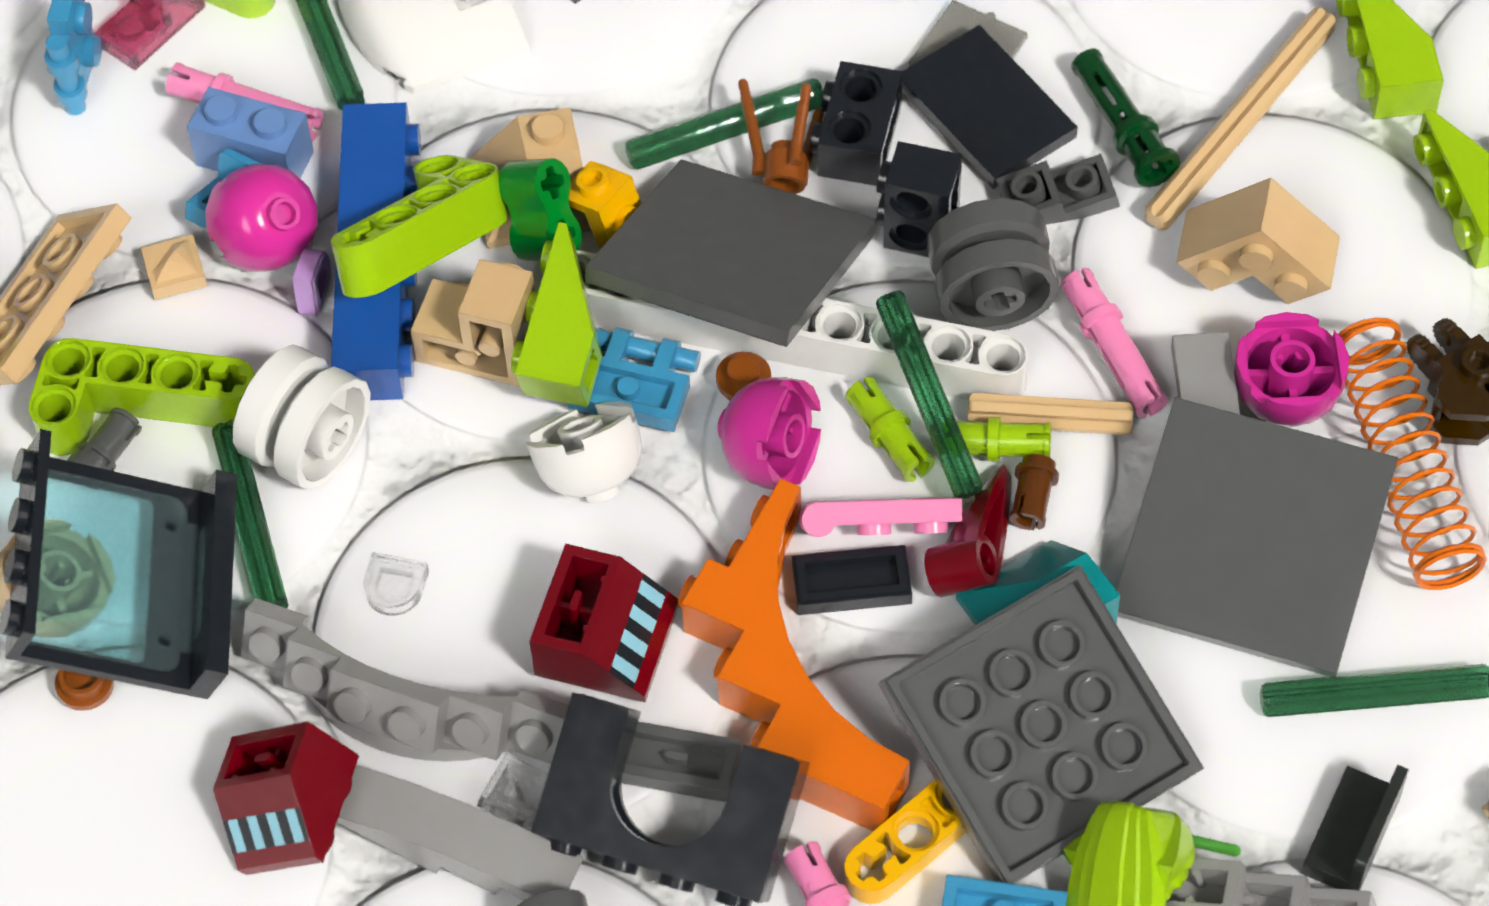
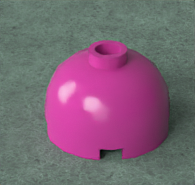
(261, 217)
(1290, 369)
(770, 431)

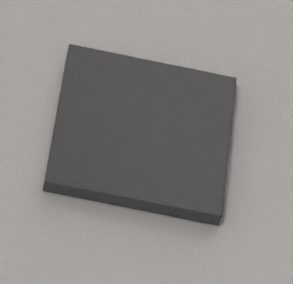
(731, 252)
(1254, 536)
(1039, 724)

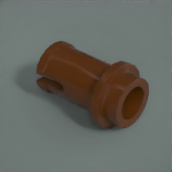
(1035, 478)

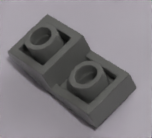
(1064, 193)

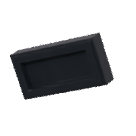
(851, 580)

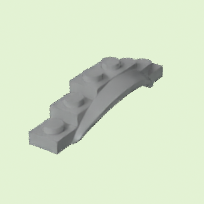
(394, 711)

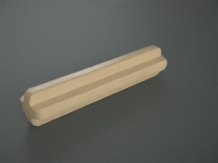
(1062, 413)

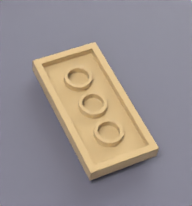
(50, 281)

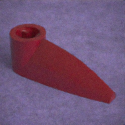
(976, 544)

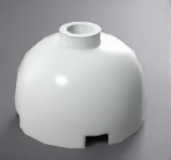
(589, 452)

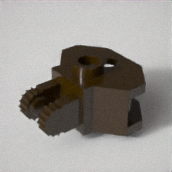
(1456, 382)

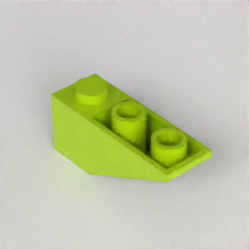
(1394, 56)
(1459, 181)
(561, 342)

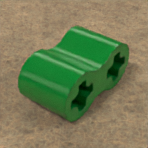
(537, 200)

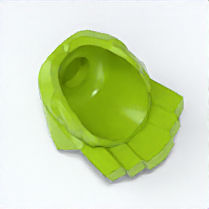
(1129, 857)

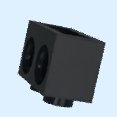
(858, 122)
(916, 193)

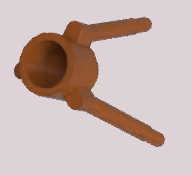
(787, 161)

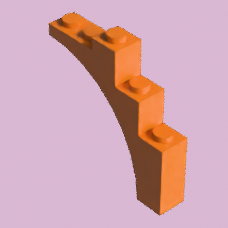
(764, 680)

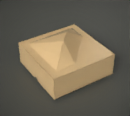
(173, 267)

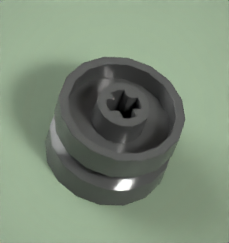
(992, 264)

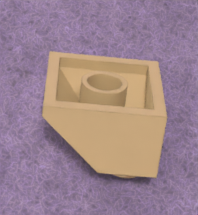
(534, 137)

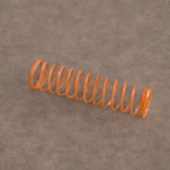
(1432, 556)

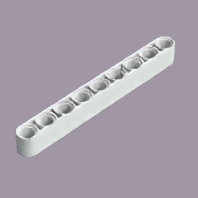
(858, 355)

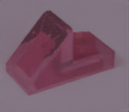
(145, 27)

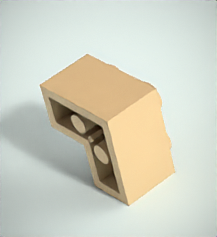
(1259, 235)
(475, 323)

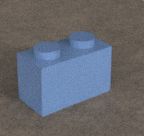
(251, 128)

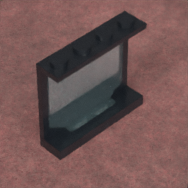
(120, 574)

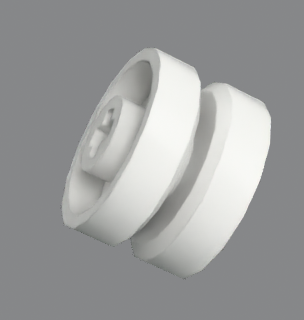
(301, 416)

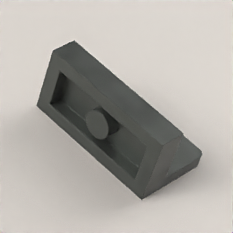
(1353, 828)

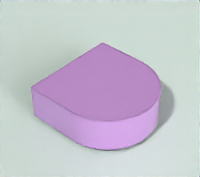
(311, 281)

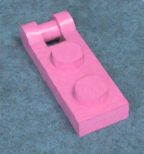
(877, 515)

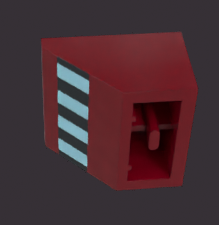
(602, 625)
(283, 795)

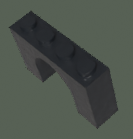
(587, 810)

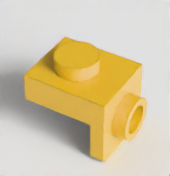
(605, 198)

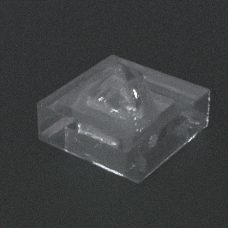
(514, 791)

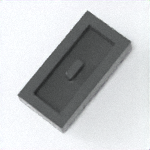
(682, 761)

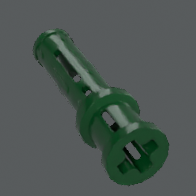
(1094, 76)

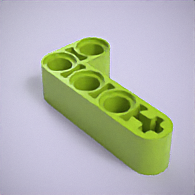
(451, 208)
(209, 398)

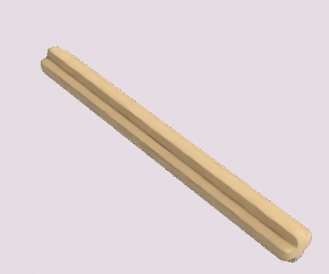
(1239, 119)

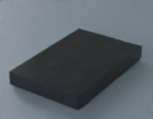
(987, 106)

